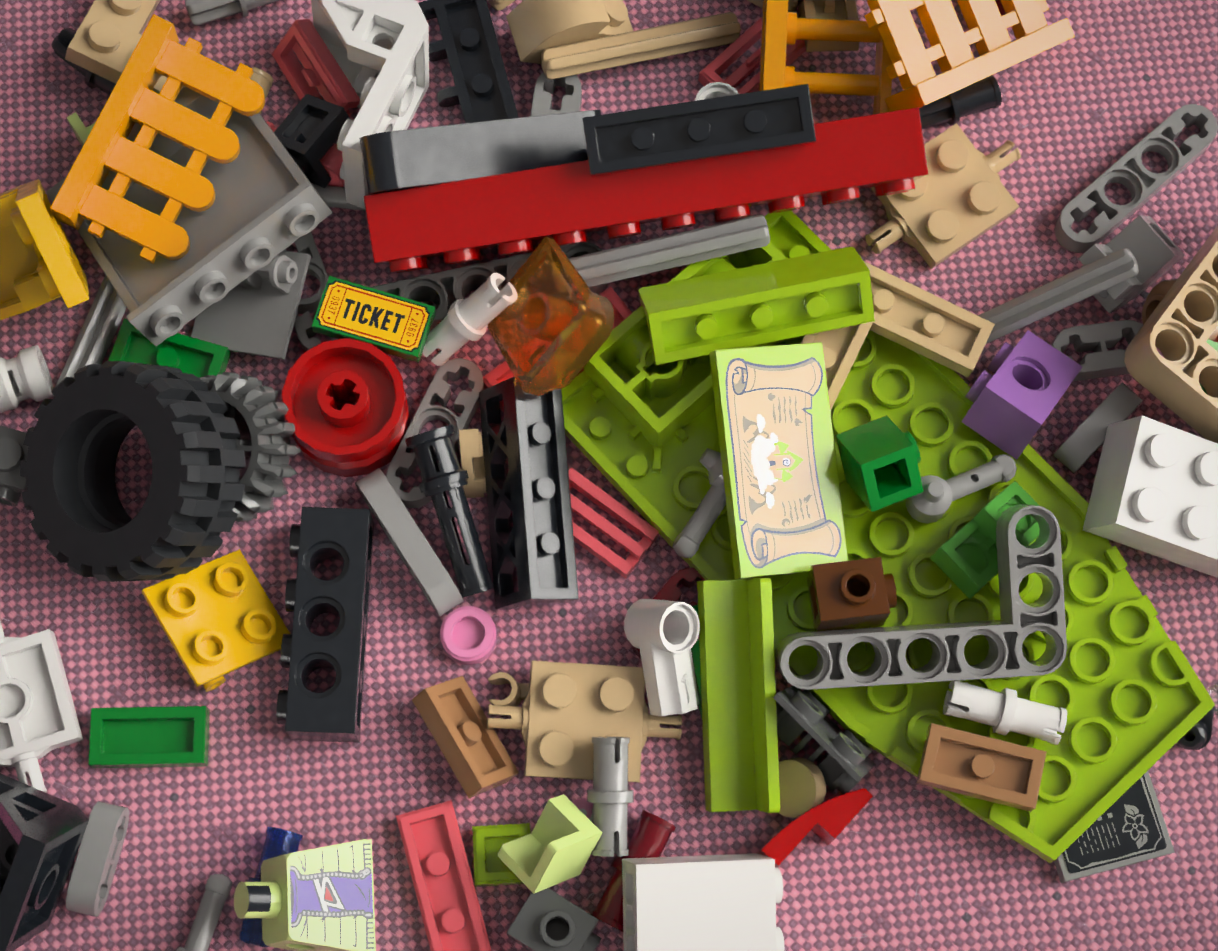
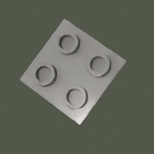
(258, 311)

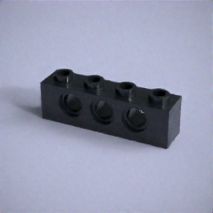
(338, 711)

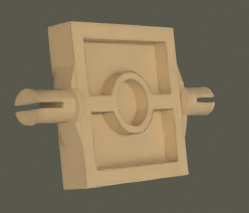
(951, 203)
(571, 706)

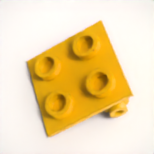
(217, 618)

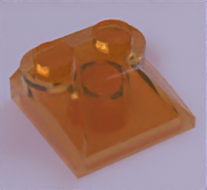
(552, 323)

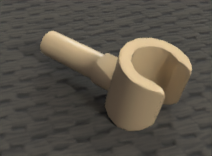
(518, 691)

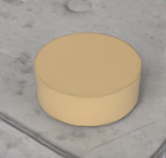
(800, 786)

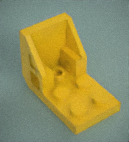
(35, 254)

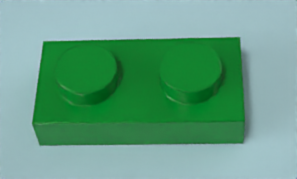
(177, 351)

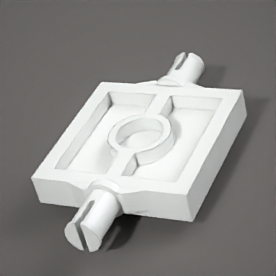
(34, 704)

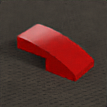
(825, 820)

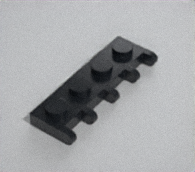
(473, 59)

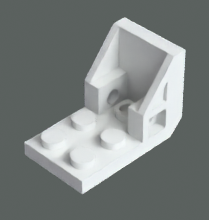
(387, 62)

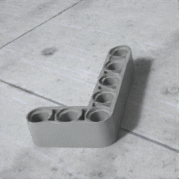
(949, 639)

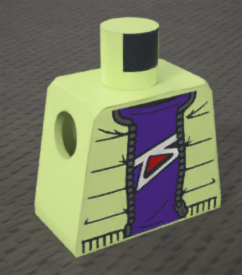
(314, 899)

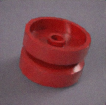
(346, 407)

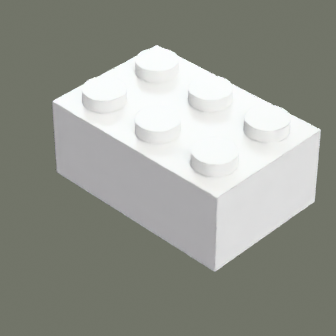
(1158, 493)

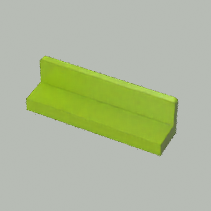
(757, 304)
(738, 695)

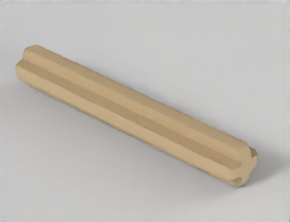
(640, 45)

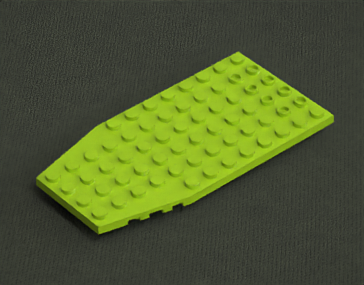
(1121, 676)

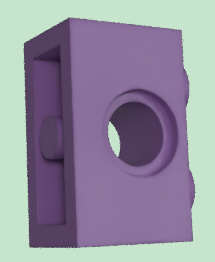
(1020, 393)

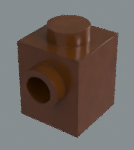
(850, 594)

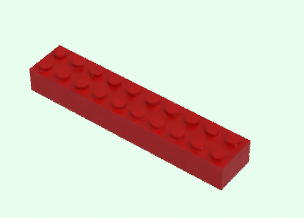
(569, 202)

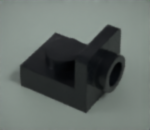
(310, 133)

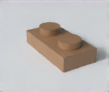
(463, 736)
(981, 767)

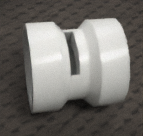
(24, 378)

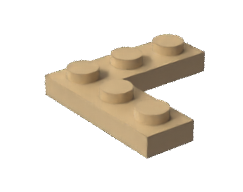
(110, 36)
(912, 320)

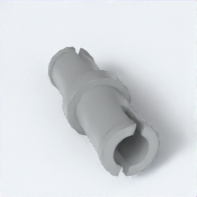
(610, 795)

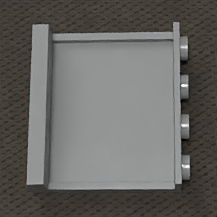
(256, 214)

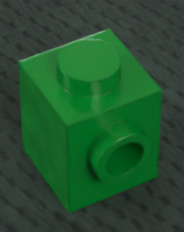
(880, 462)

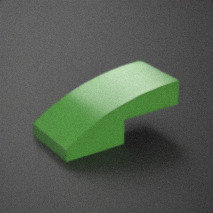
(971, 553)

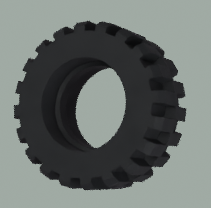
(75, 461)

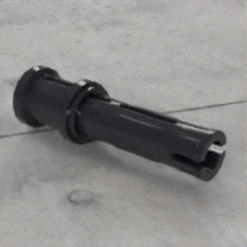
(471, 577)

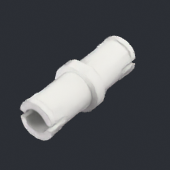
(469, 318)
(1005, 711)

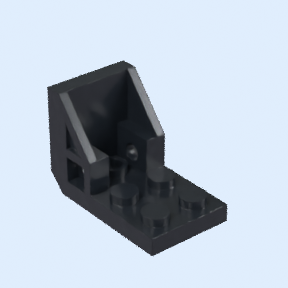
(36, 855)

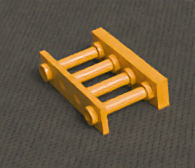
(784, 28)

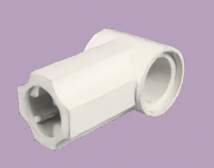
(665, 639)

